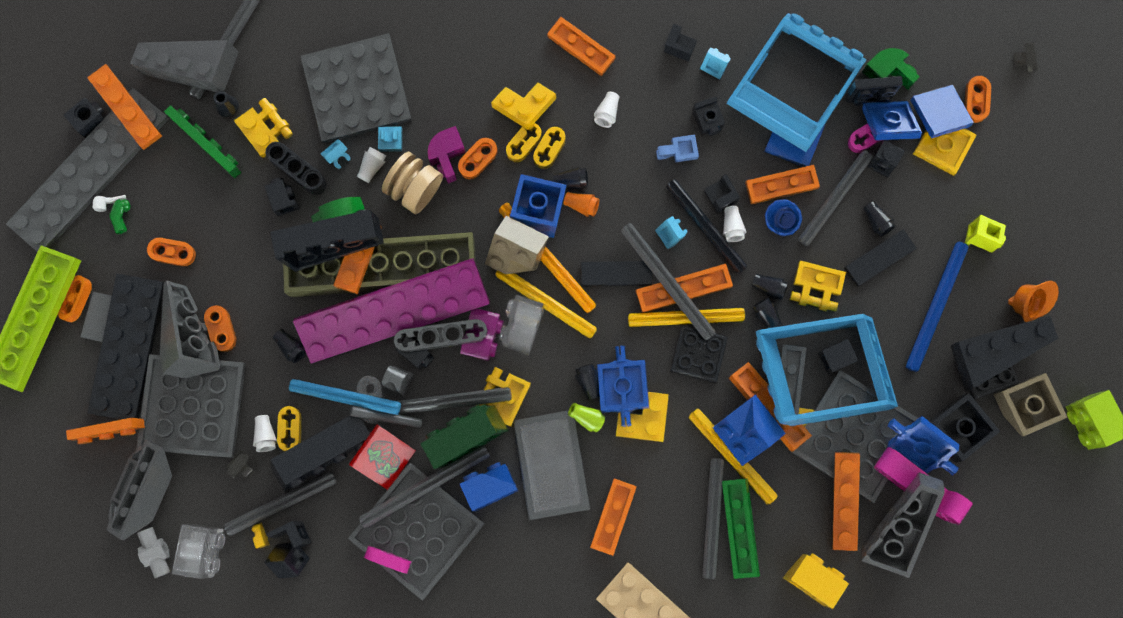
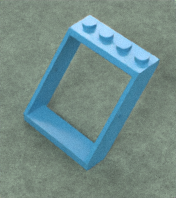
(777, 380)

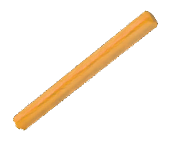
(560, 272)

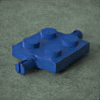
(623, 386)
(924, 445)

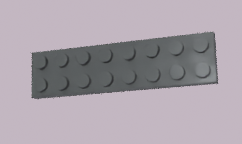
(80, 178)

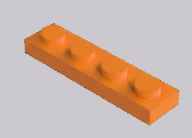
(124, 107)
(693, 284)
(751, 383)
(846, 501)

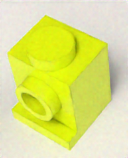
(986, 234)

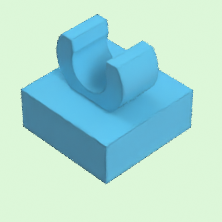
(715, 63)
(390, 139)
(335, 151)
(670, 232)

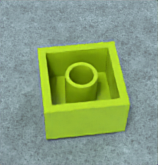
(1097, 420)

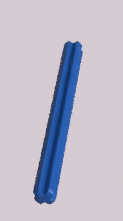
(937, 306)

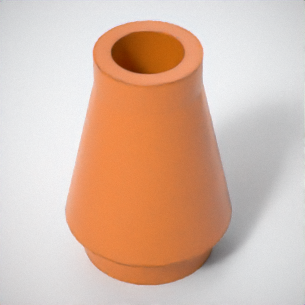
(583, 203)

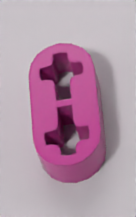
(860, 133)
(387, 559)

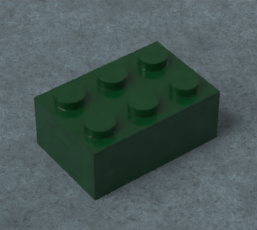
(463, 435)

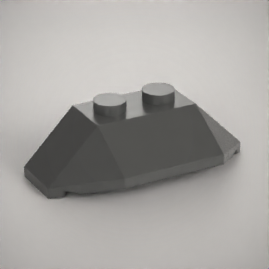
(139, 490)

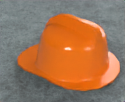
(1034, 300)

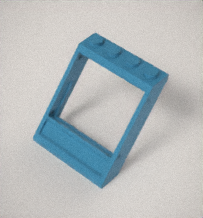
(774, 113)

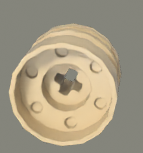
(411, 182)

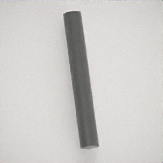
(386, 417)

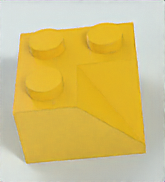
(817, 581)

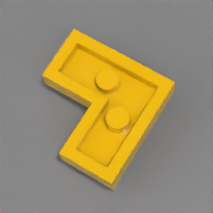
(524, 110)
(650, 424)

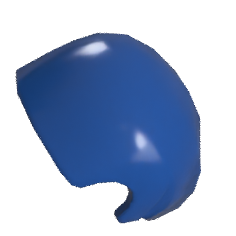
(783, 217)

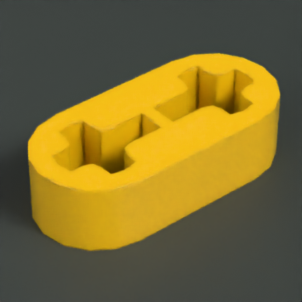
(545, 145)
(527, 146)
(282, 428)

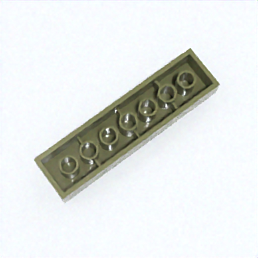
(389, 264)

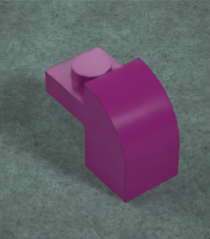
(443, 147)

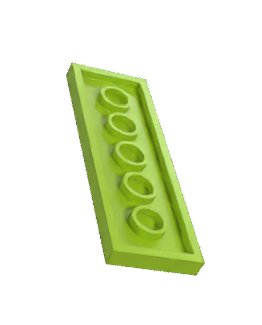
(34, 315)

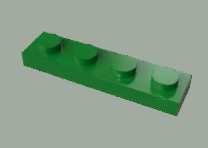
(197, 135)
(740, 528)

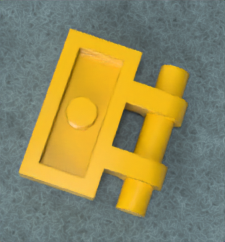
(257, 131)
(820, 279)
(519, 389)

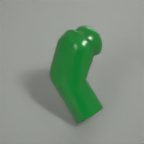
(116, 214)

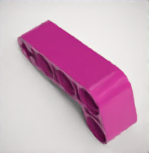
(902, 472)

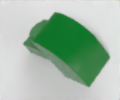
(892, 63)
(338, 208)

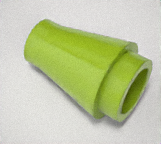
(588, 417)

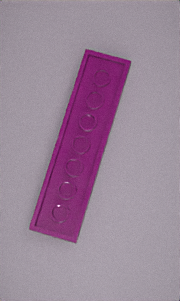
(391, 310)

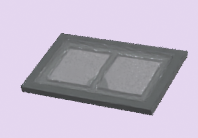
(551, 465)

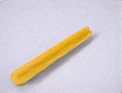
(549, 303)
(679, 317)
(746, 471)

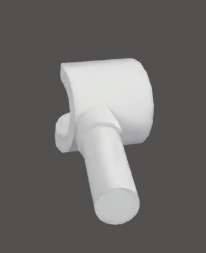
(100, 202)

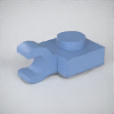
(682, 148)

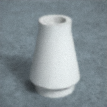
(607, 110)
(371, 163)
(733, 225)
(264, 435)

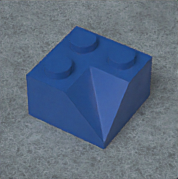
(538, 204)
(749, 430)
(488, 487)

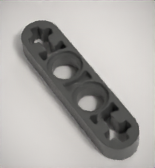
(440, 332)

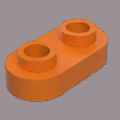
(978, 101)
(476, 158)
(172, 252)
(75, 299)
(220, 327)

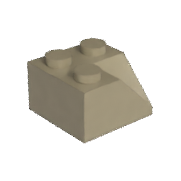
(516, 247)
(1030, 405)

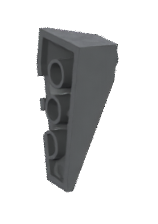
(183, 342)

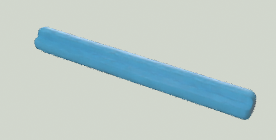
(345, 396)

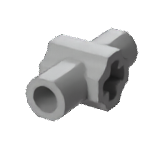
(153, 552)

